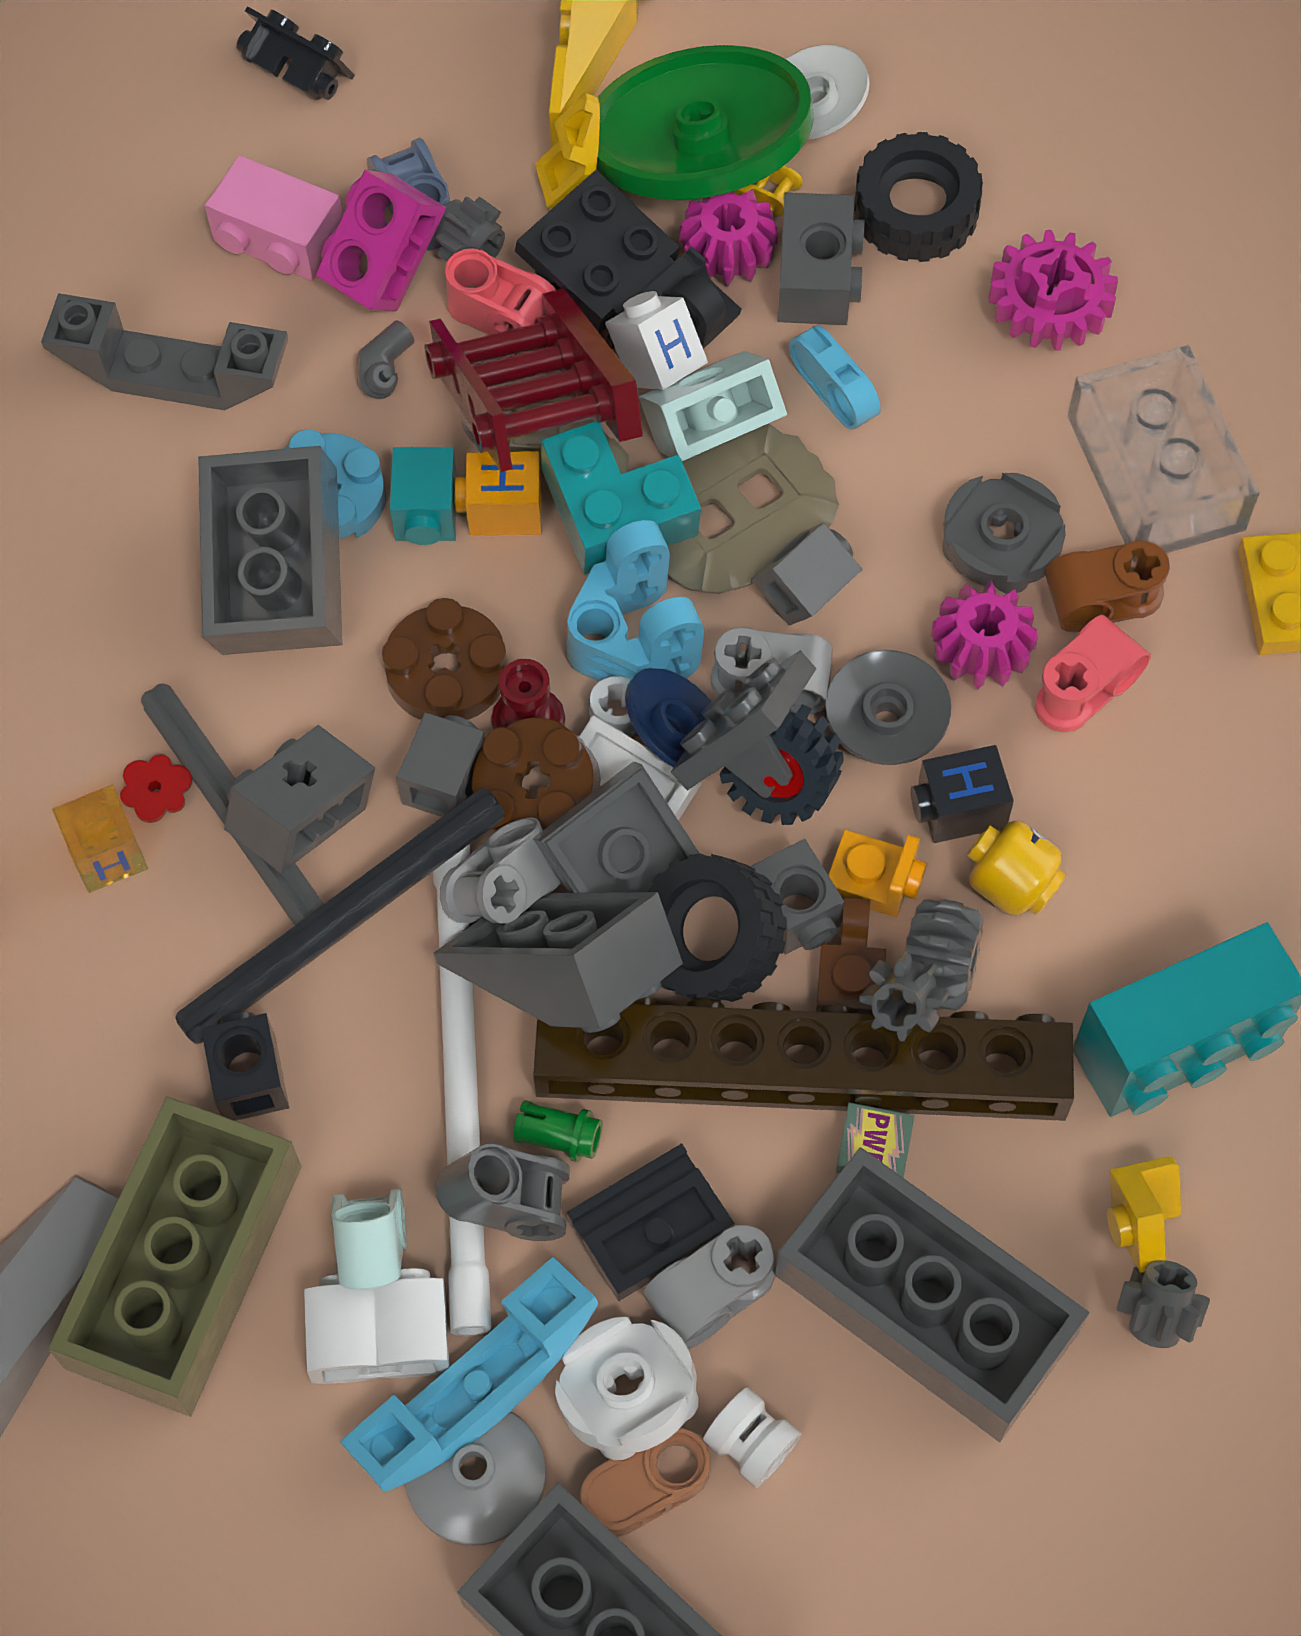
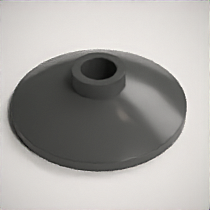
(893, 684)

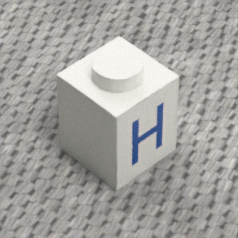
(656, 340)

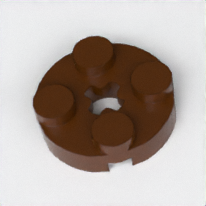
(442, 630)
(530, 743)

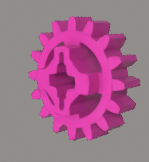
(1078, 303)

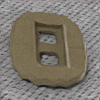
(757, 533)

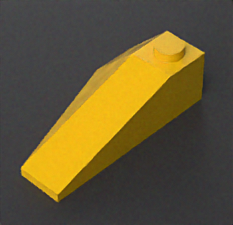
(589, 43)

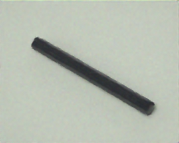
(342, 913)

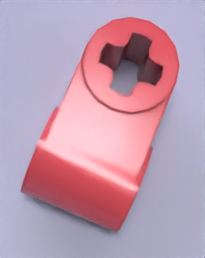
(503, 296)
(1088, 675)

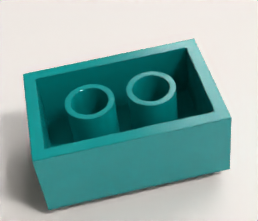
(1189, 1021)

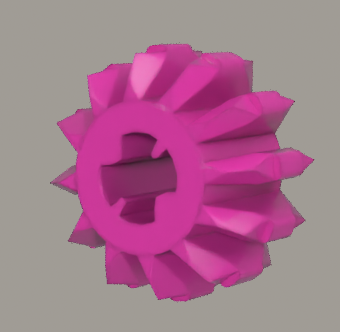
(730, 234)
(1006, 630)

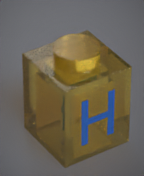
(100, 838)

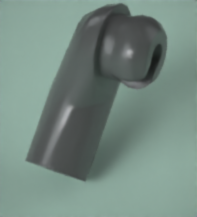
(377, 359)

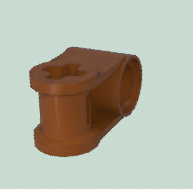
(1106, 584)

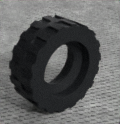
(926, 159)
(759, 926)

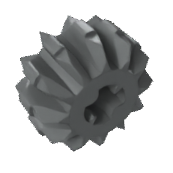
(951, 938)

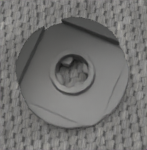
(1006, 562)

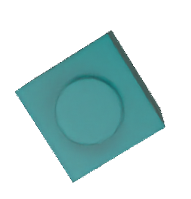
(423, 494)

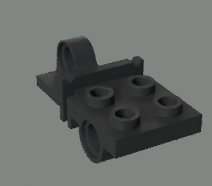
(611, 251)

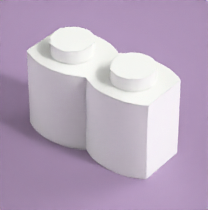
(376, 1330)

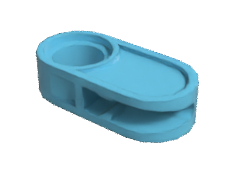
(834, 377)

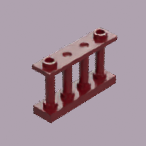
(569, 344)

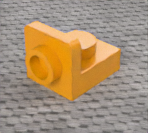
(877, 871)

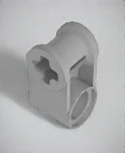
(767, 645)
(499, 877)
(704, 1290)

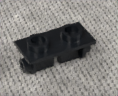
(312, 62)

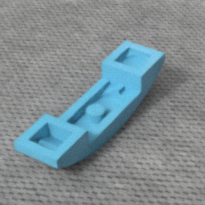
(480, 1387)

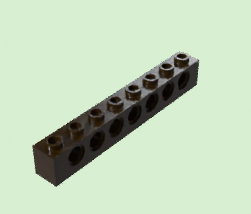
(770, 1079)

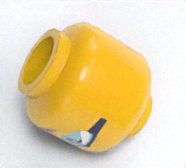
(1015, 868)

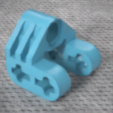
(627, 581)

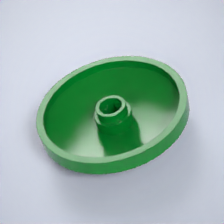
(702, 122)

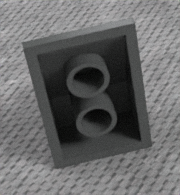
(570, 956)

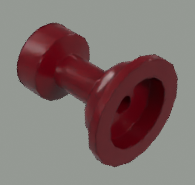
(525, 695)

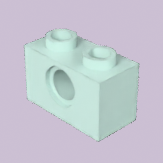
(713, 405)

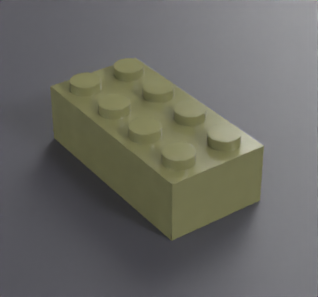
(177, 1256)

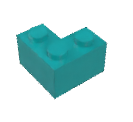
(600, 500)

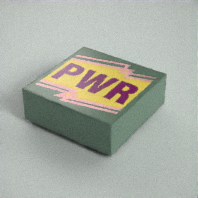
(878, 1132)

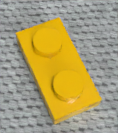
(1273, 590)

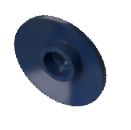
(664, 710)

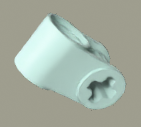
(369, 1239)

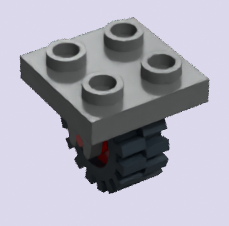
(766, 749)

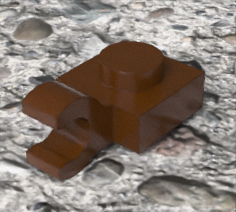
(847, 966)

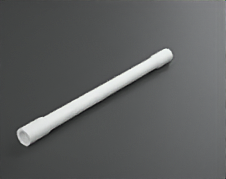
(468, 1272)

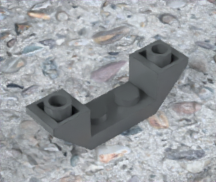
(92, 340)

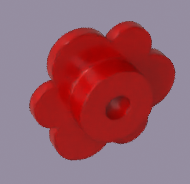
(145, 777)

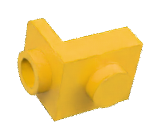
(1140, 1202)

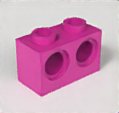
(391, 249)

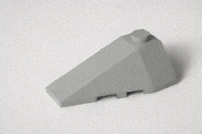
(38, 1279)

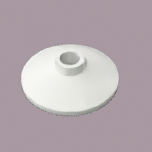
(836, 84)

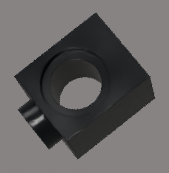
(252, 1091)

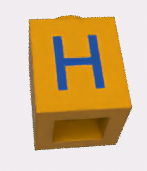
(501, 500)

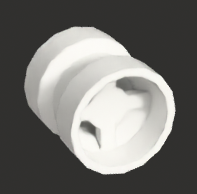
(764, 1447)

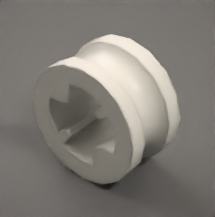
(604, 691)

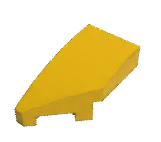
(574, 154)

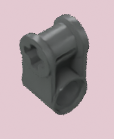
(517, 1195)

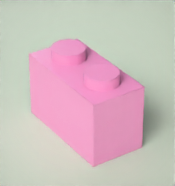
(273, 217)

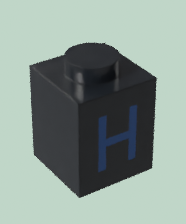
(962, 794)

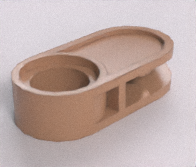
(632, 1490)

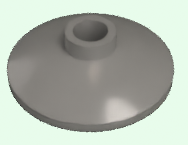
(489, 1506)

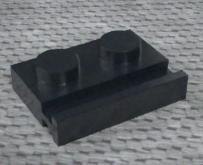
(649, 1221)

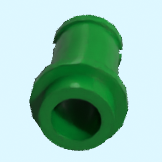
(558, 1130)

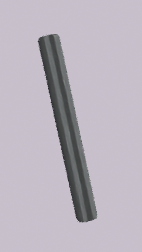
(214, 781)

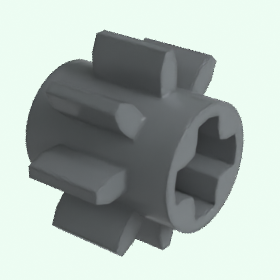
(469, 227)
(917, 986)
(1163, 1304)

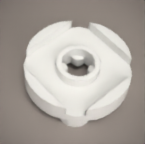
(634, 1420)

